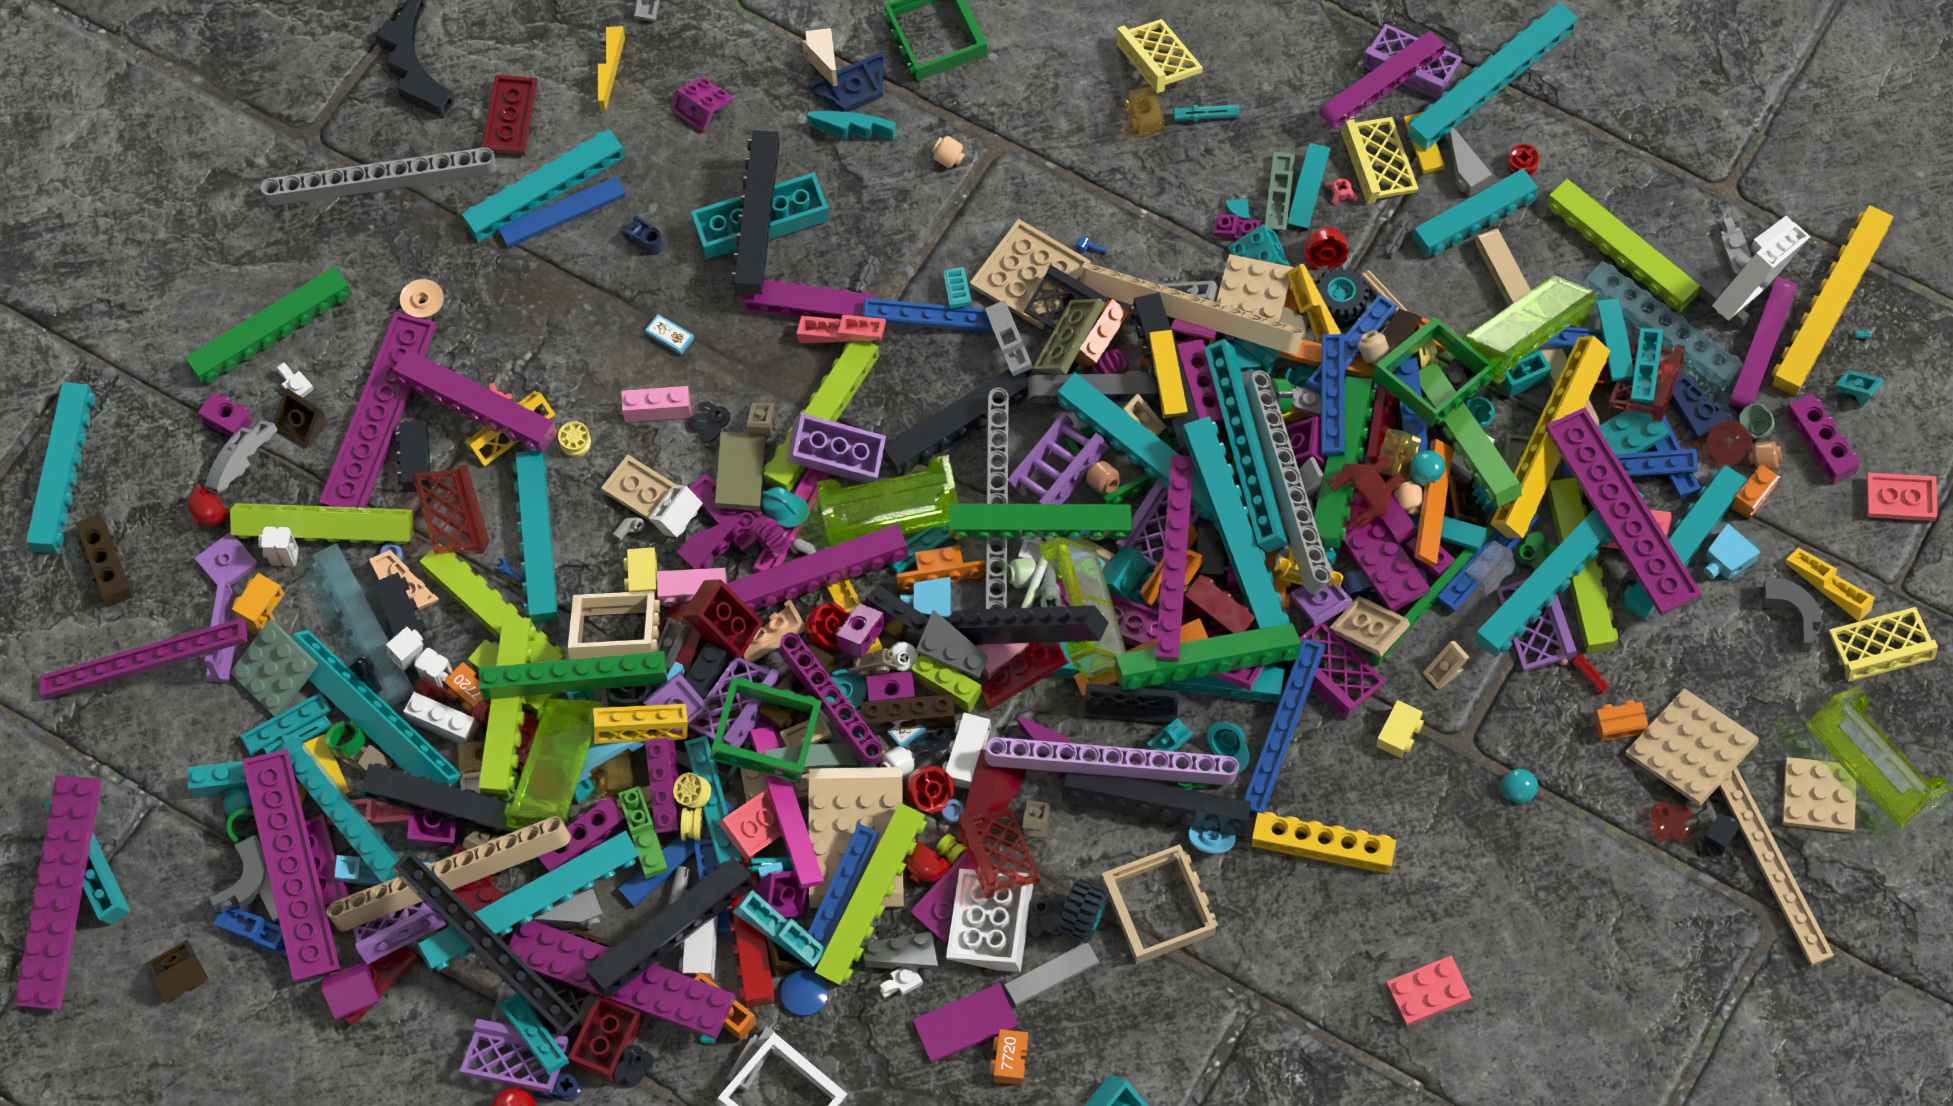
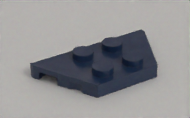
(856, 84)

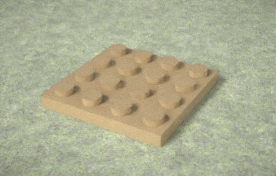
(1019, 266)
(1692, 747)

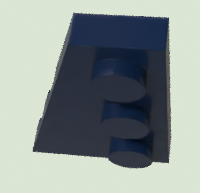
(1696, 407)

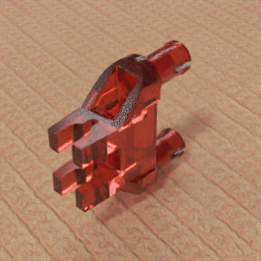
(1371, 487)

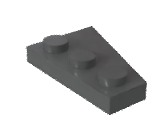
(949, 647)
(907, 951)

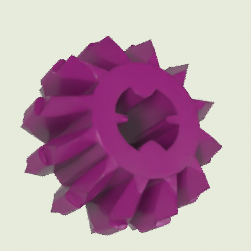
(1110, 363)
(772, 537)

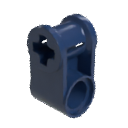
(641, 233)
(1357, 584)
(558, 1091)

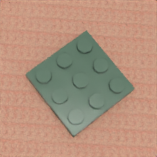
(274, 668)

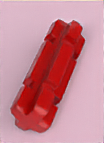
(1590, 674)

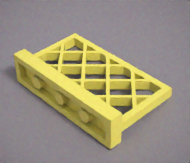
(1144, 59)
(1361, 159)
(1892, 658)

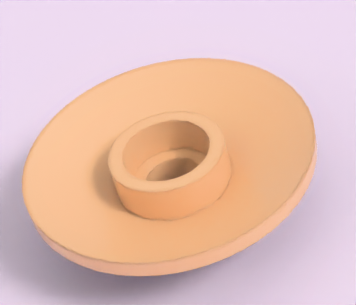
(420, 291)

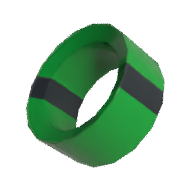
(1284, 393)
(340, 730)
(237, 811)

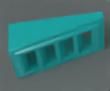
(957, 286)

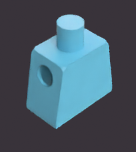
(1730, 554)
(931, 596)

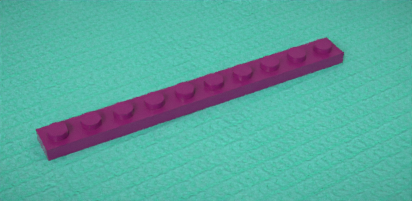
(1174, 558)
(143, 658)

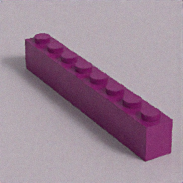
(475, 401)
(821, 568)

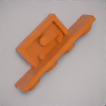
(941, 564)
(1152, 587)

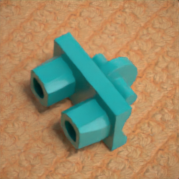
(1170, 737)

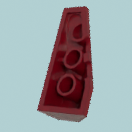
(991, 789)

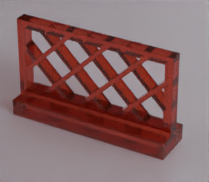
(1664, 387)
(469, 510)
(980, 859)

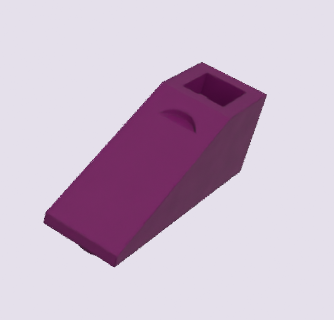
(706, 545)

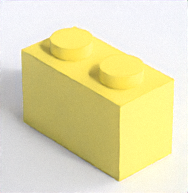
(641, 570)
(1399, 729)

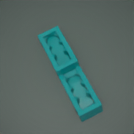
(1647, 365)
(777, 928)

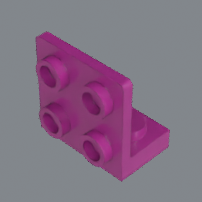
(698, 101)

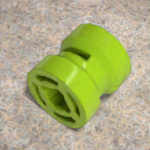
(950, 849)

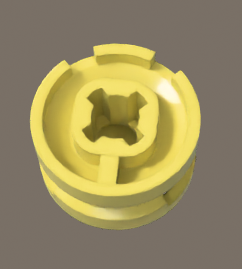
(1426, 355)
(574, 440)
(693, 791)
(692, 824)

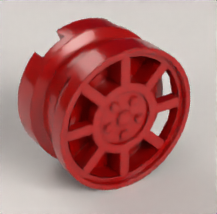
(1524, 157)

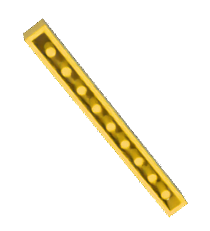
(1832, 300)
(1541, 454)

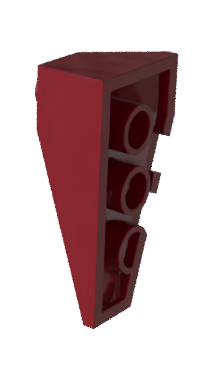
(693, 642)

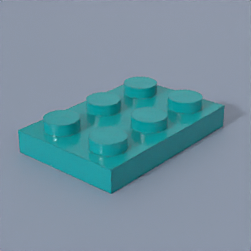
(1633, 432)

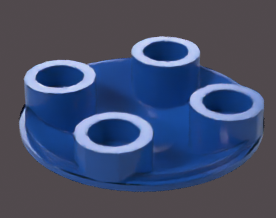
(804, 992)

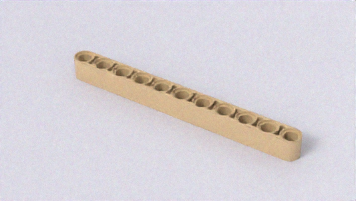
(1514, 287)
(1196, 309)
(453, 872)

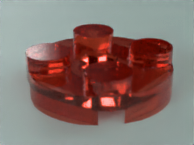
(1738, 451)

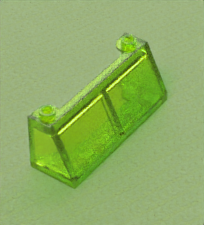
(1531, 323)
(911, 500)
(553, 762)

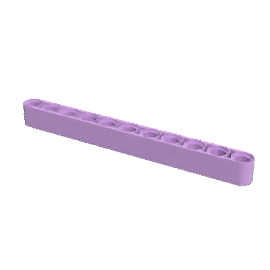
(1122, 756)

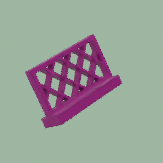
(1332, 692)

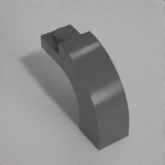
(1798, 602)
(252, 879)

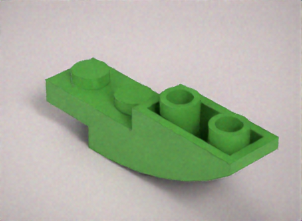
(643, 832)

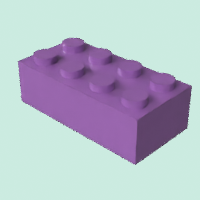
(835, 448)

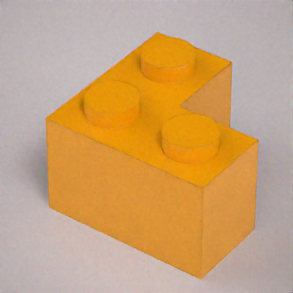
(257, 603)

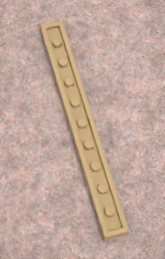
(1775, 869)

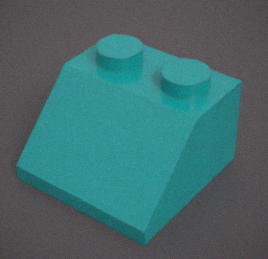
(1115, 1092)

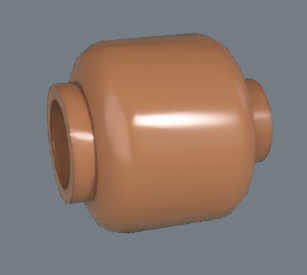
(1766, 454)
(1102, 477)

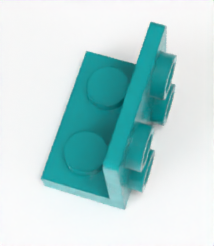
(1260, 245)

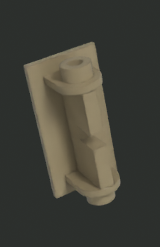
(881, 664)

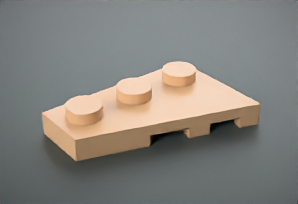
(389, 564)
(770, 635)

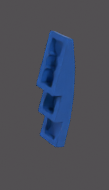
(707, 864)
(252, 929)

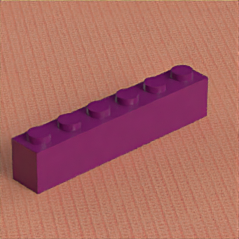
(805, 300)

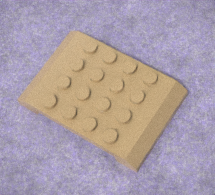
(837, 804)

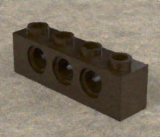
(96, 529)
(909, 713)
(780, 718)

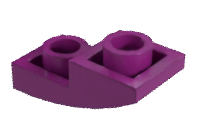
(1232, 227)

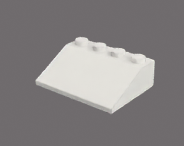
(989, 929)

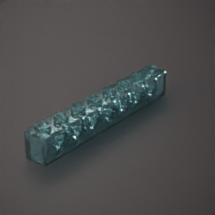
(1642, 300)

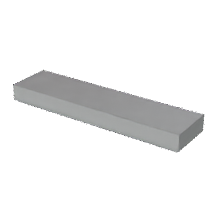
(1051, 974)

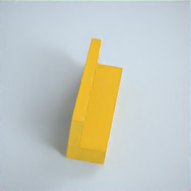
(485, 435)
(639, 720)

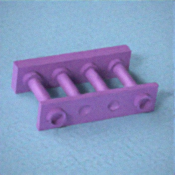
(1074, 473)

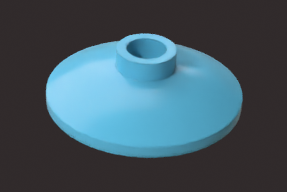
(1211, 841)

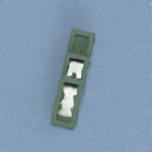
(1279, 191)
(818, 756)

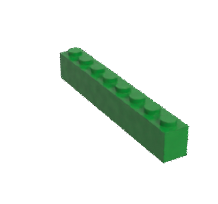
(268, 326)
(1333, 507)
(1040, 520)
(1209, 657)
(573, 675)

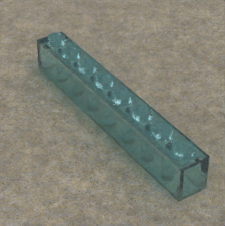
(362, 623)

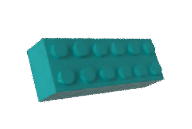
(795, 207)

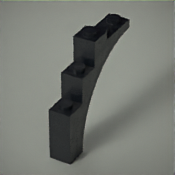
(415, 83)

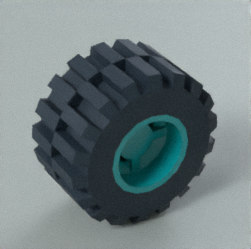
(1343, 294)
(1083, 910)

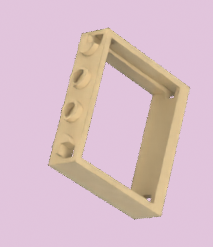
(613, 604)
(1192, 881)

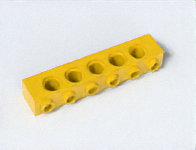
(1331, 852)

